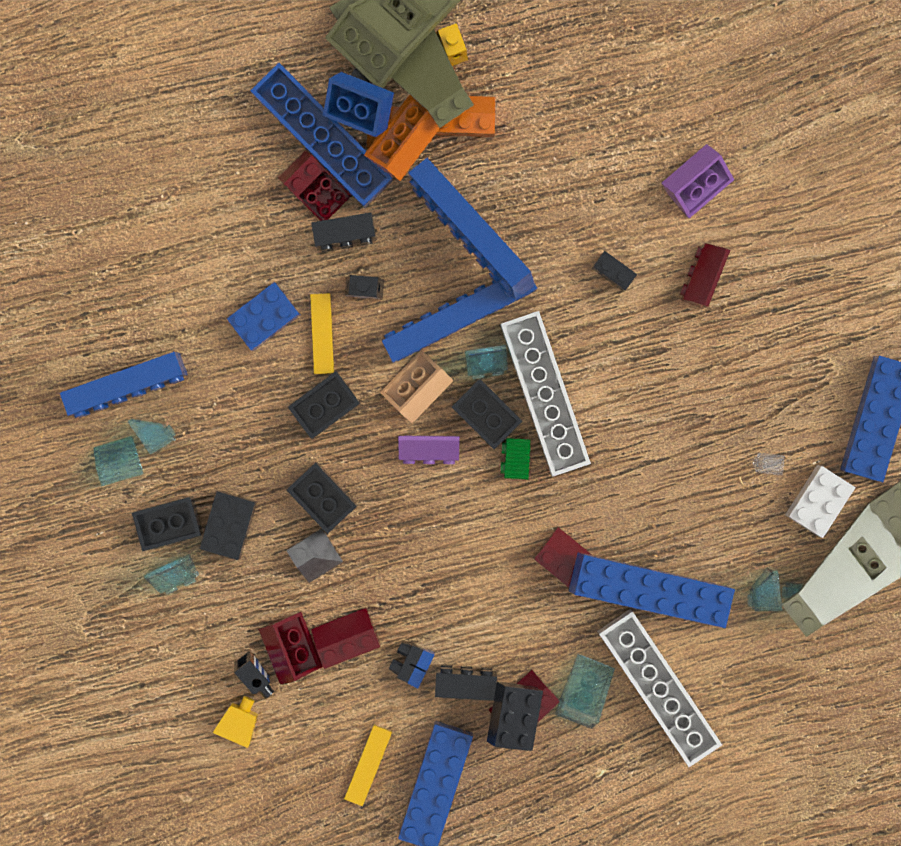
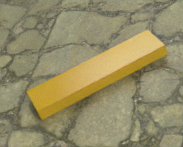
(322, 333)
(368, 765)

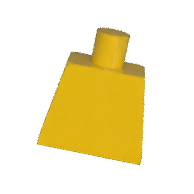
(453, 44)
(238, 723)

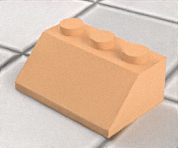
(416, 386)

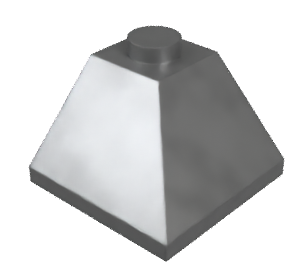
(314, 555)

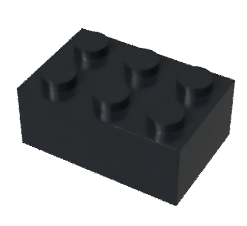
(344, 232)
(324, 405)
(486, 413)
(322, 497)
(167, 523)
(228, 525)
(465, 683)
(514, 716)

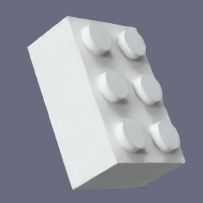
(820, 501)

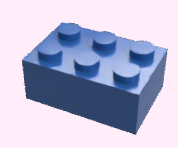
(358, 104)
(263, 316)

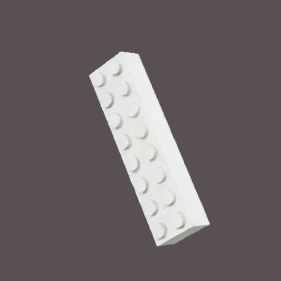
(545, 393)
(659, 688)

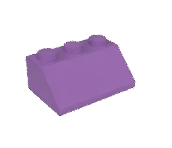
(698, 180)
(428, 449)

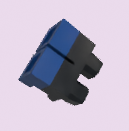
(415, 664)

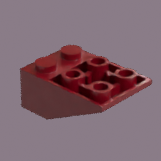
(314, 186)

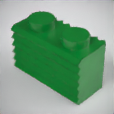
(516, 458)

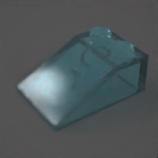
(486, 361)
(173, 574)
(585, 692)

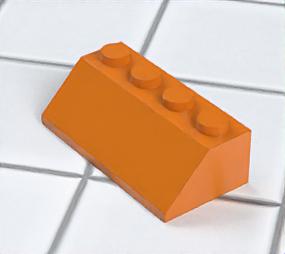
(475, 121)
(403, 140)

